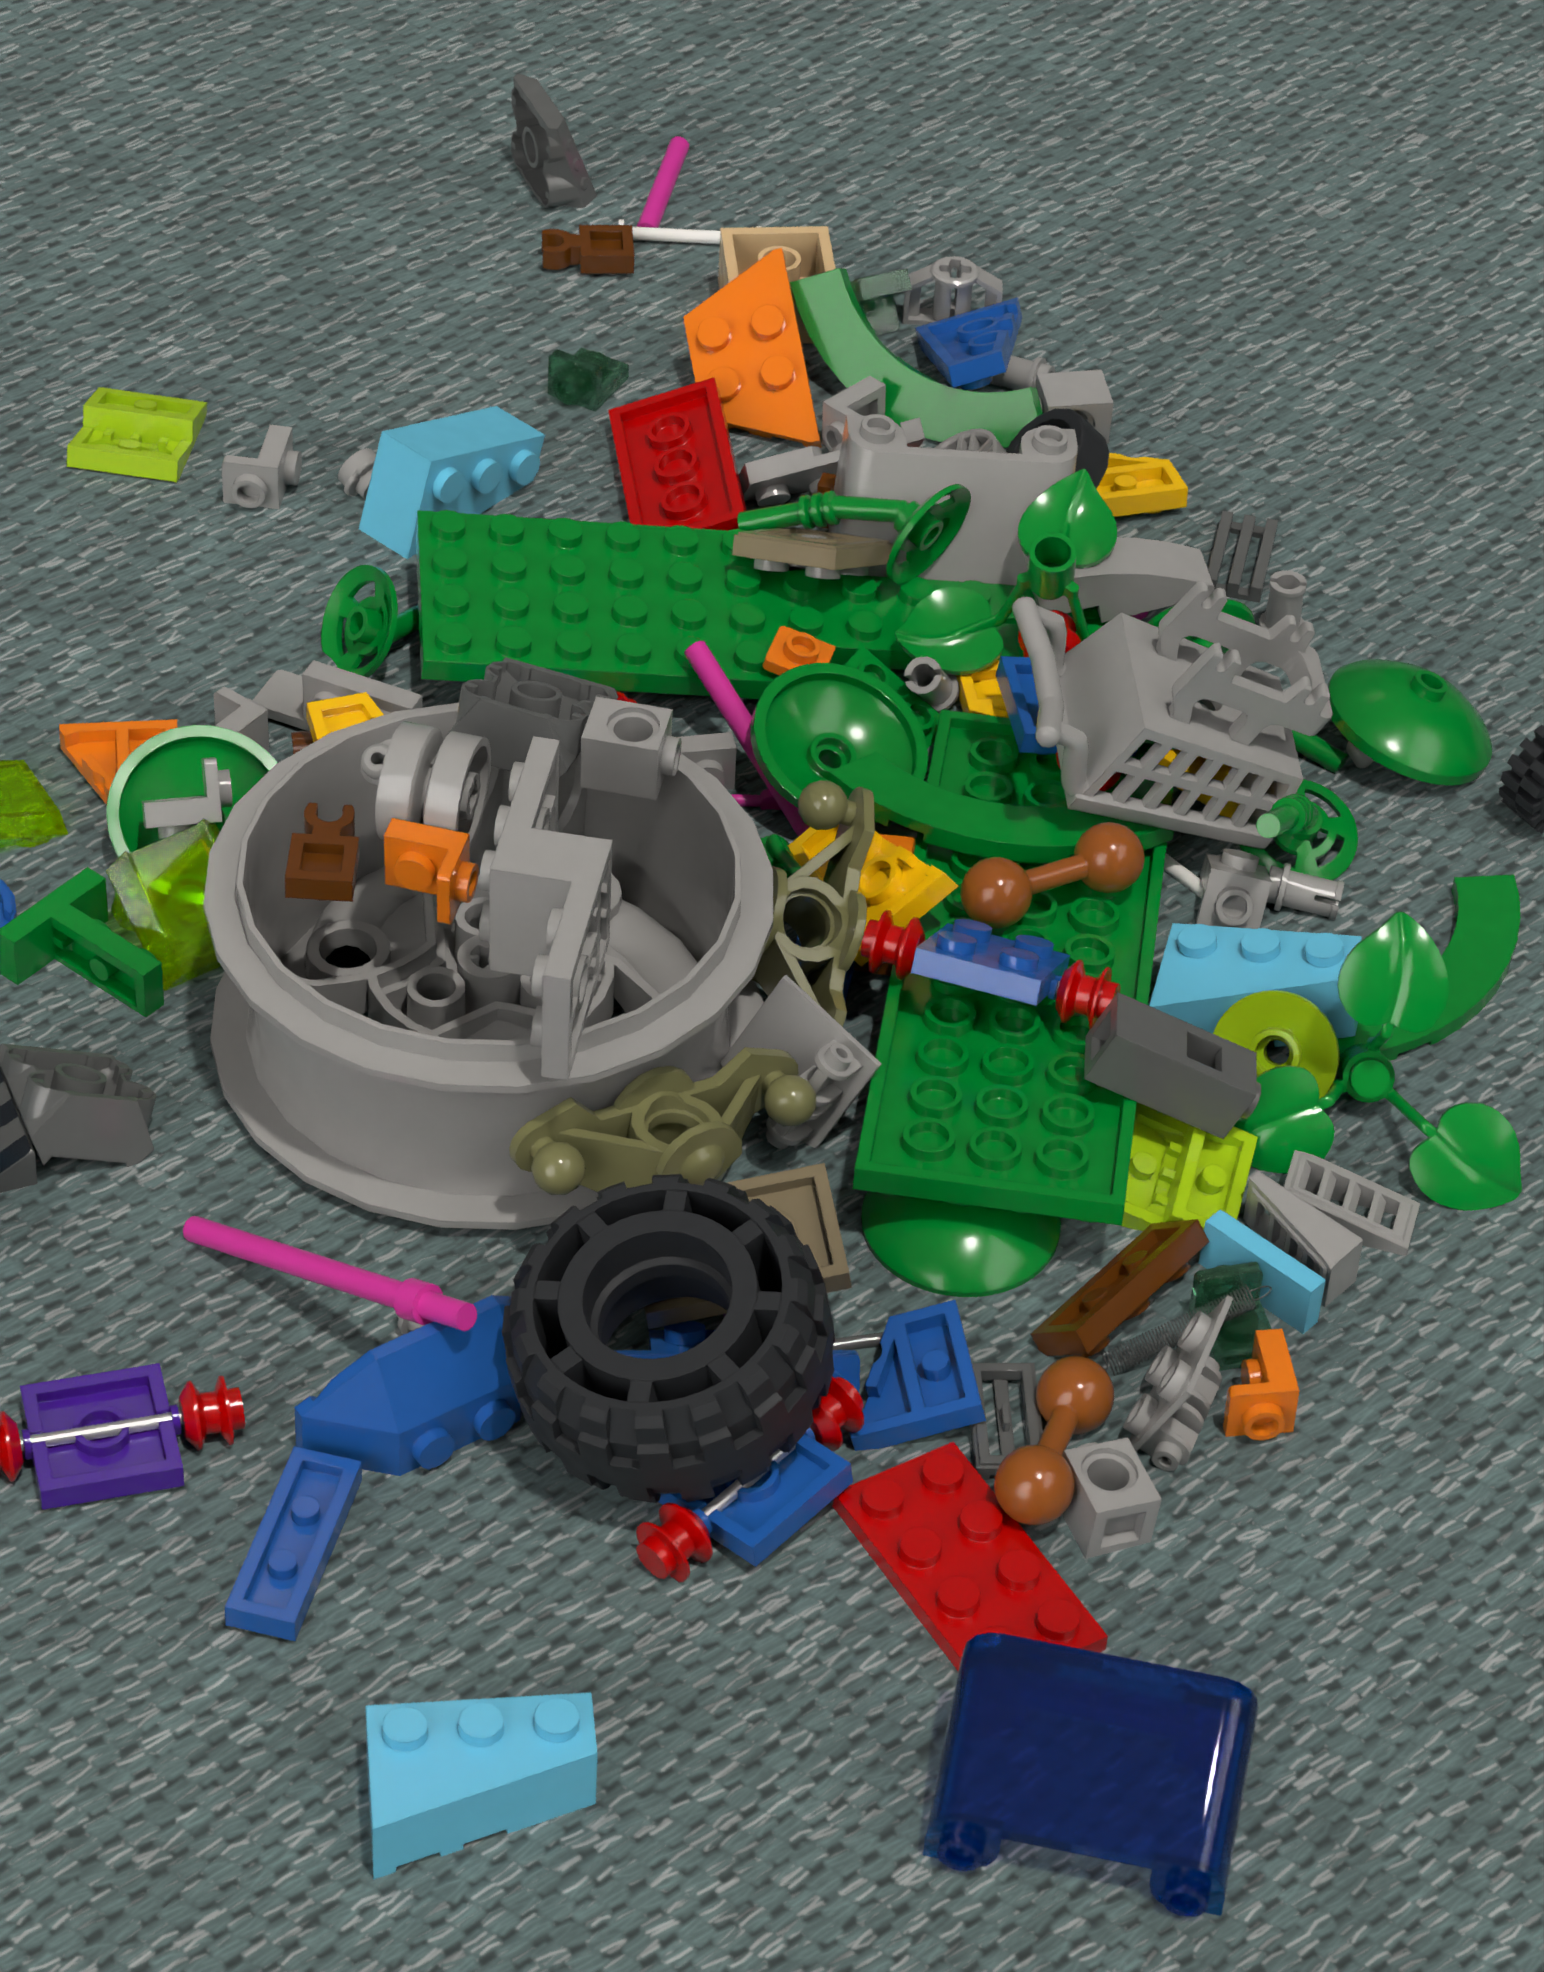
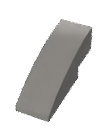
(1136, 578)

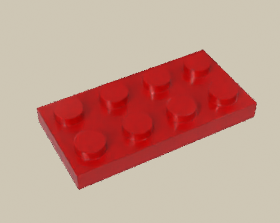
(678, 459)
(961, 1556)

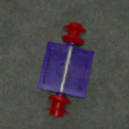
(112, 1433)

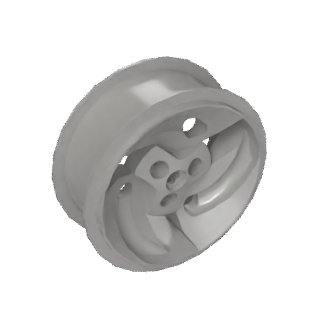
(432, 1086)

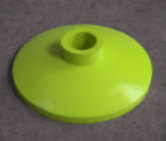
(1285, 1018)

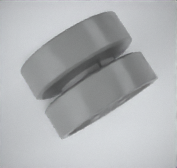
(434, 779)

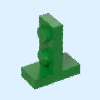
(73, 931)

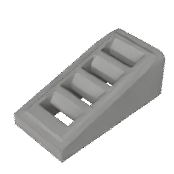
(1320, 1181)
(1303, 1234)

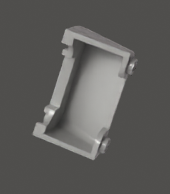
(1001, 485)

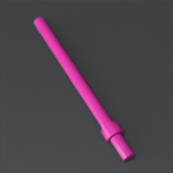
(411, 1299)

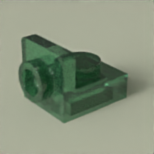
(877, 298)
(585, 377)
(1236, 1337)

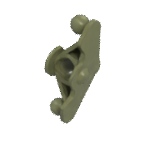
(823, 913)
(662, 1125)

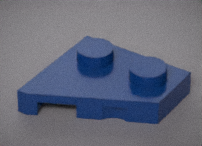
(920, 1380)

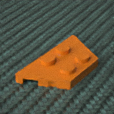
(755, 352)

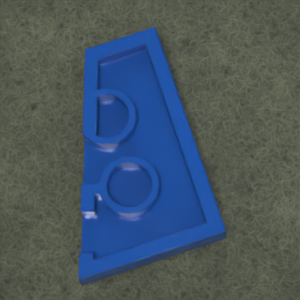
(972, 344)

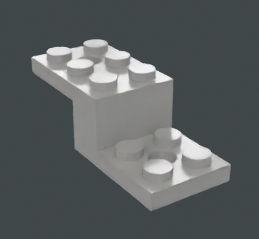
(547, 906)

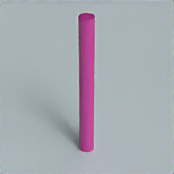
(736, 717)

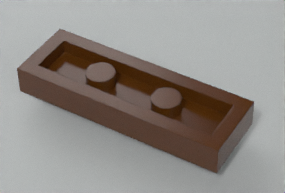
(1120, 1289)

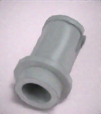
(1022, 373)
(1284, 598)
(932, 683)
(1300, 891)

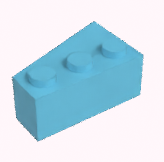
(446, 465)
(1216, 966)
(473, 1770)

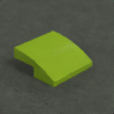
(138, 423)
(1183, 1171)

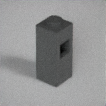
(1171, 1066)

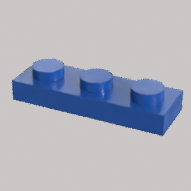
(293, 1543)

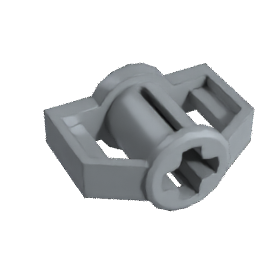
(943, 308)

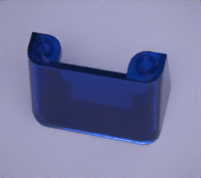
(1094, 1764)

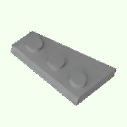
(799, 471)

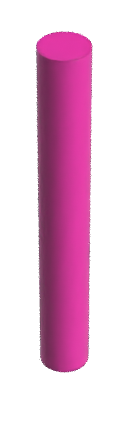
(664, 183)

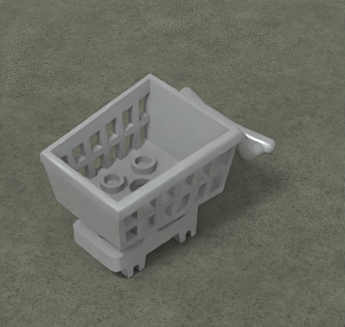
(1147, 683)

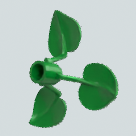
(1058, 532)
(1403, 983)

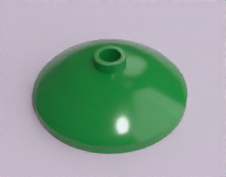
(831, 718)
(1410, 721)
(172, 768)
(957, 1246)

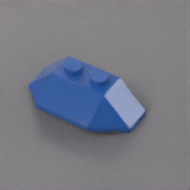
(416, 1397)

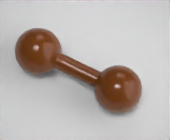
(1000, 891)
(1036, 1480)

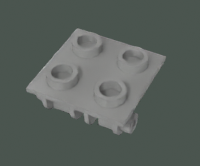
(824, 1054)
(1181, 1394)

